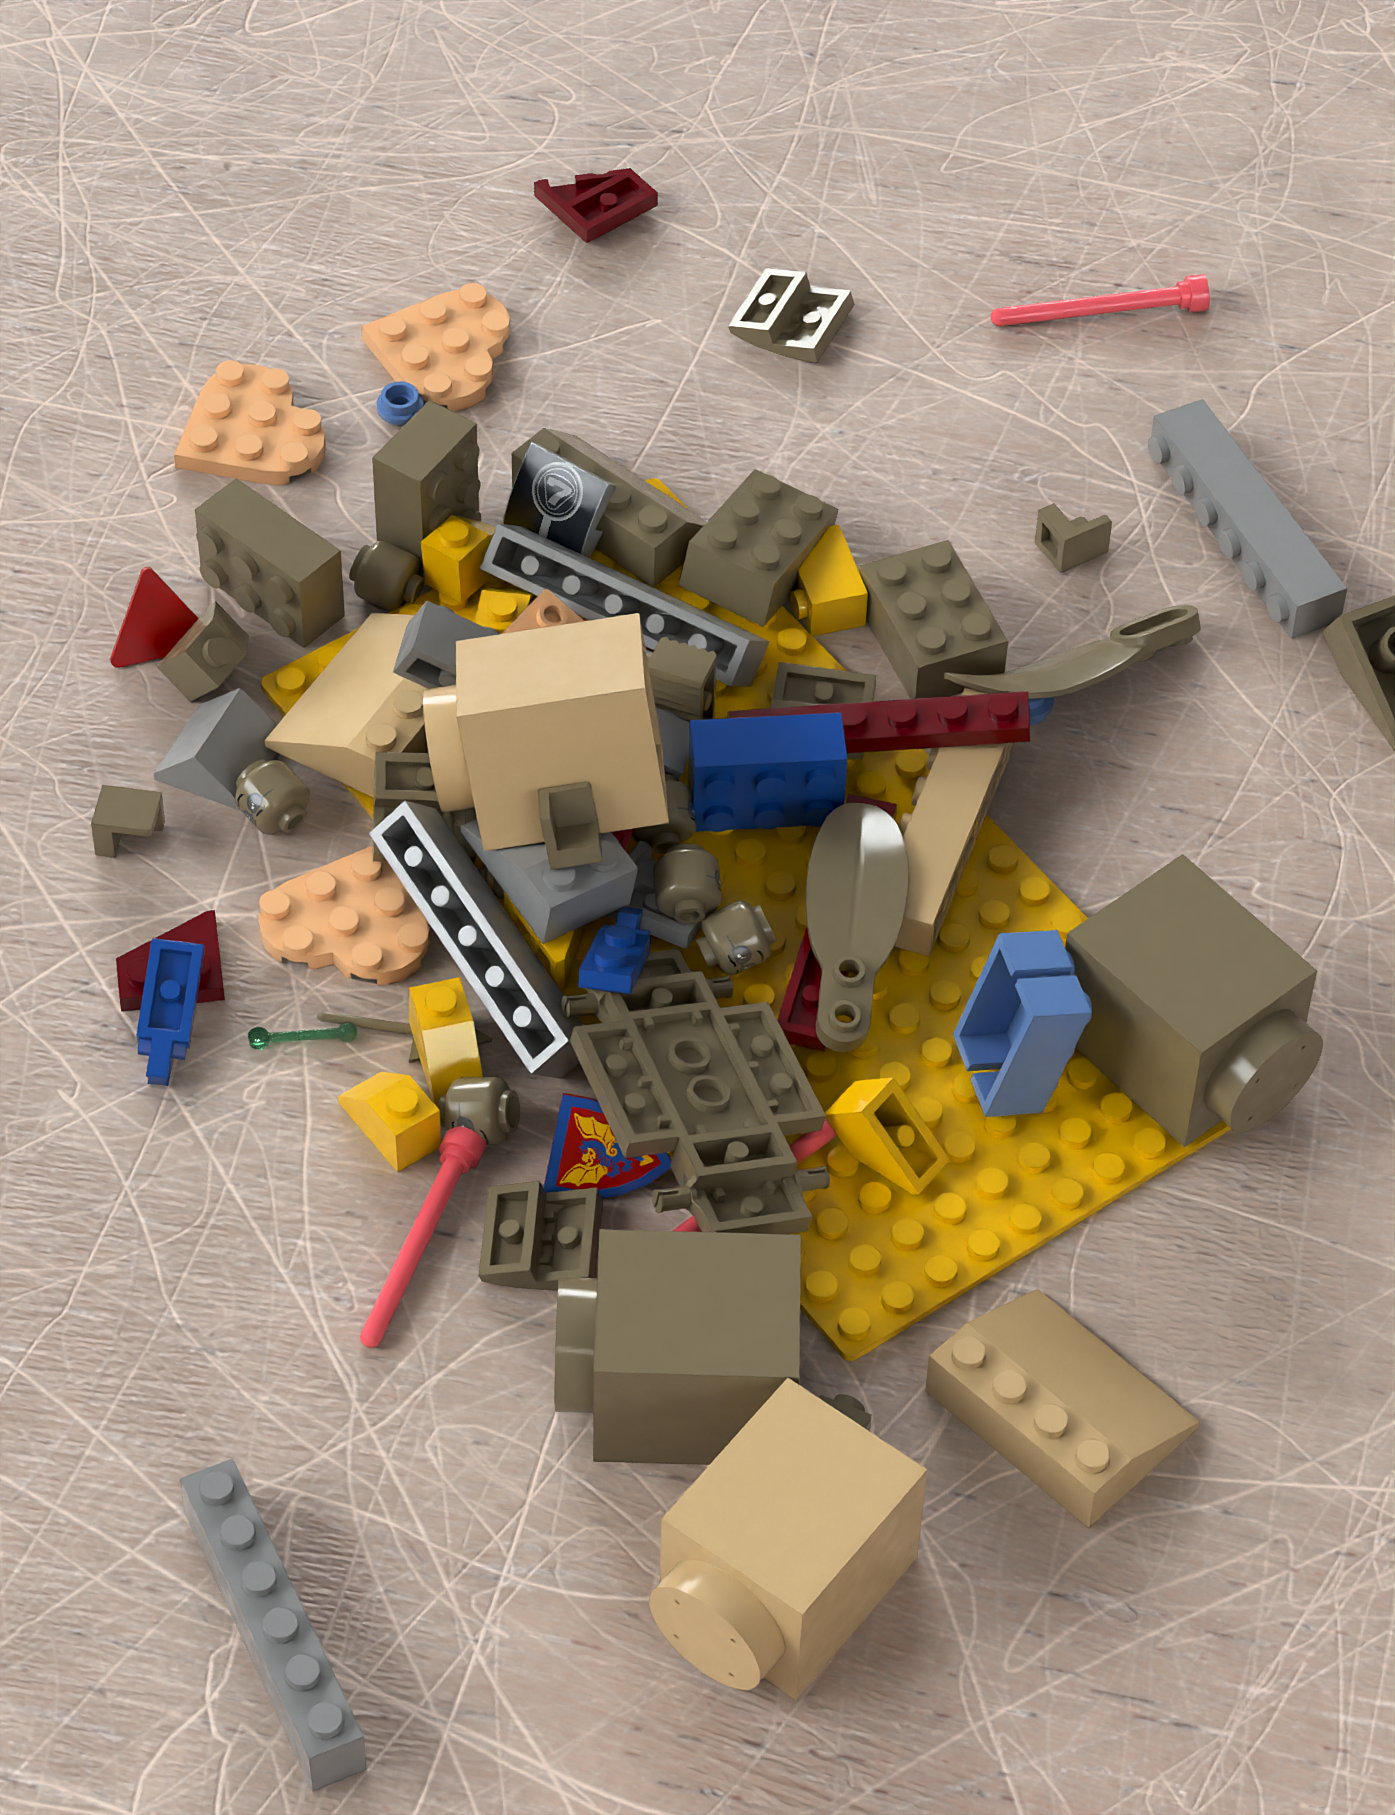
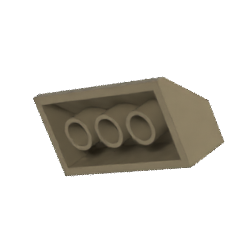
(640, 524)

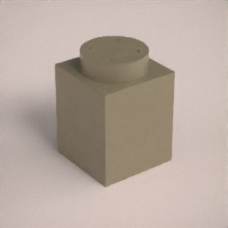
(1194, 1004)
(677, 1340)

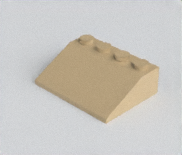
(356, 709)
(1057, 1403)

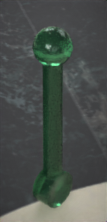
(260, 1037)

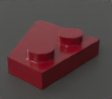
(598, 201)
(199, 930)

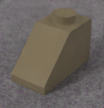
(205, 653)

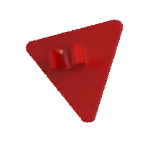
(152, 622)

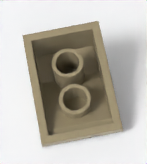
(1366, 659)

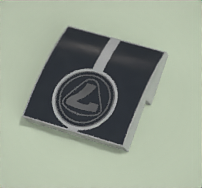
(558, 500)

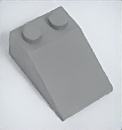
(563, 897)

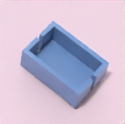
(1022, 1021)

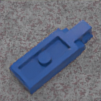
(616, 954)
(168, 1005)

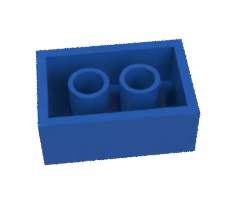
(766, 771)

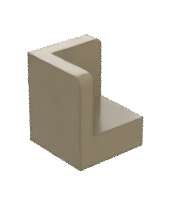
(1072, 541)
(125, 812)
(570, 825)

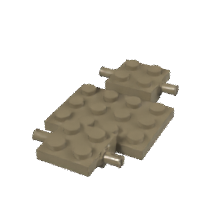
(707, 1087)

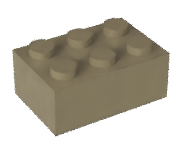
(426, 477)
(754, 547)
(270, 563)
(931, 620)

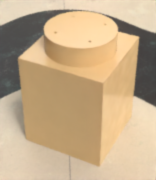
(546, 715)
(786, 1544)

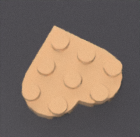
(443, 345)
(250, 428)
(347, 917)

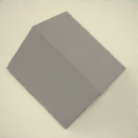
(217, 747)

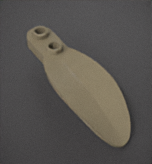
(1093, 661)
(853, 914)

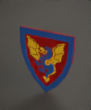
(589, 1157)

